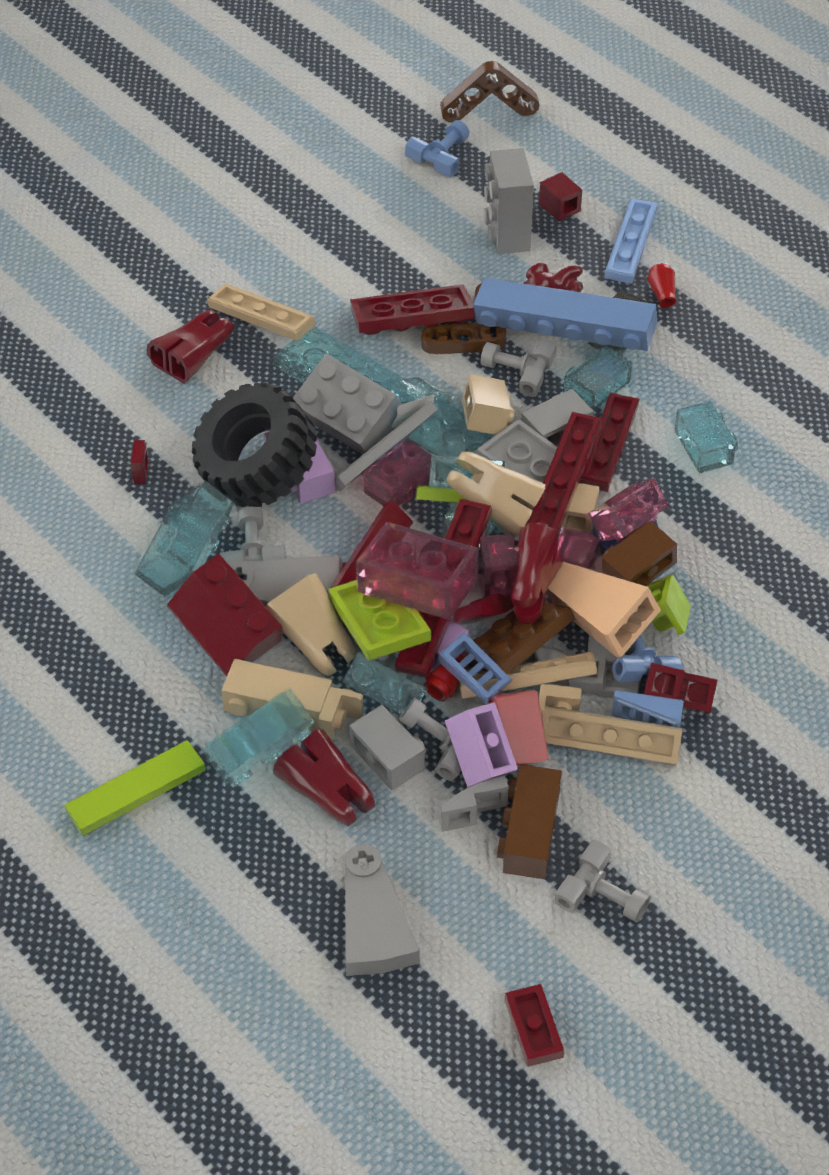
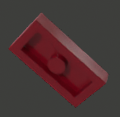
(534, 1025)

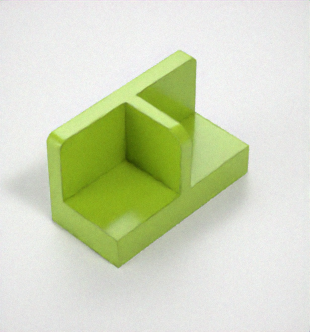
(672, 603)

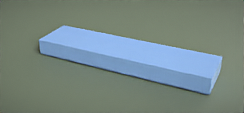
(631, 241)

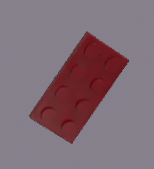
(412, 309)

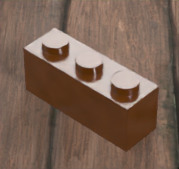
(530, 821)

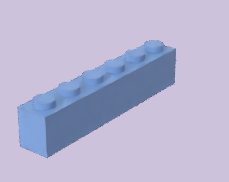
(566, 314)

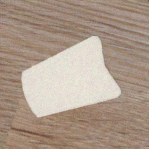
(406, 410)

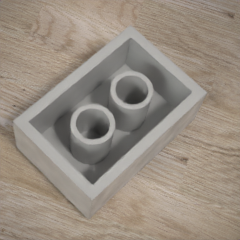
(509, 201)
(347, 404)

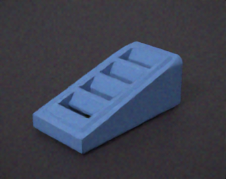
(465, 643)
(647, 708)

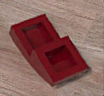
(483, 609)
(676, 684)

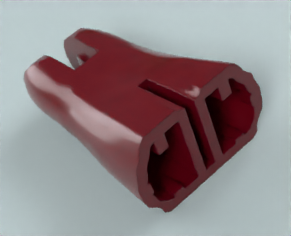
(189, 347)
(537, 567)
(324, 777)

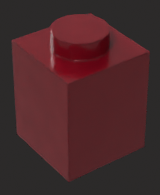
(560, 196)

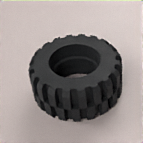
(275, 465)

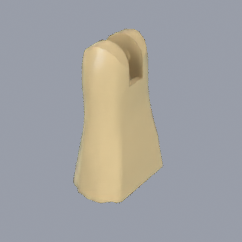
(506, 491)
(312, 622)

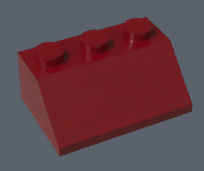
(224, 615)

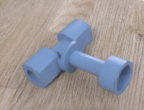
(437, 151)
(633, 667)

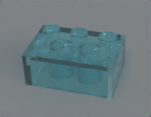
(185, 538)
(258, 737)

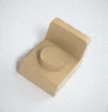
(559, 697)
(337, 706)

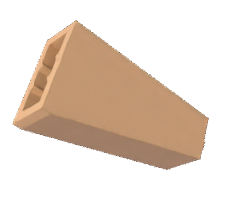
(604, 605)

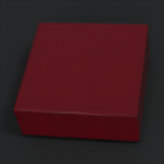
(139, 462)

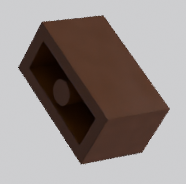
(641, 555)

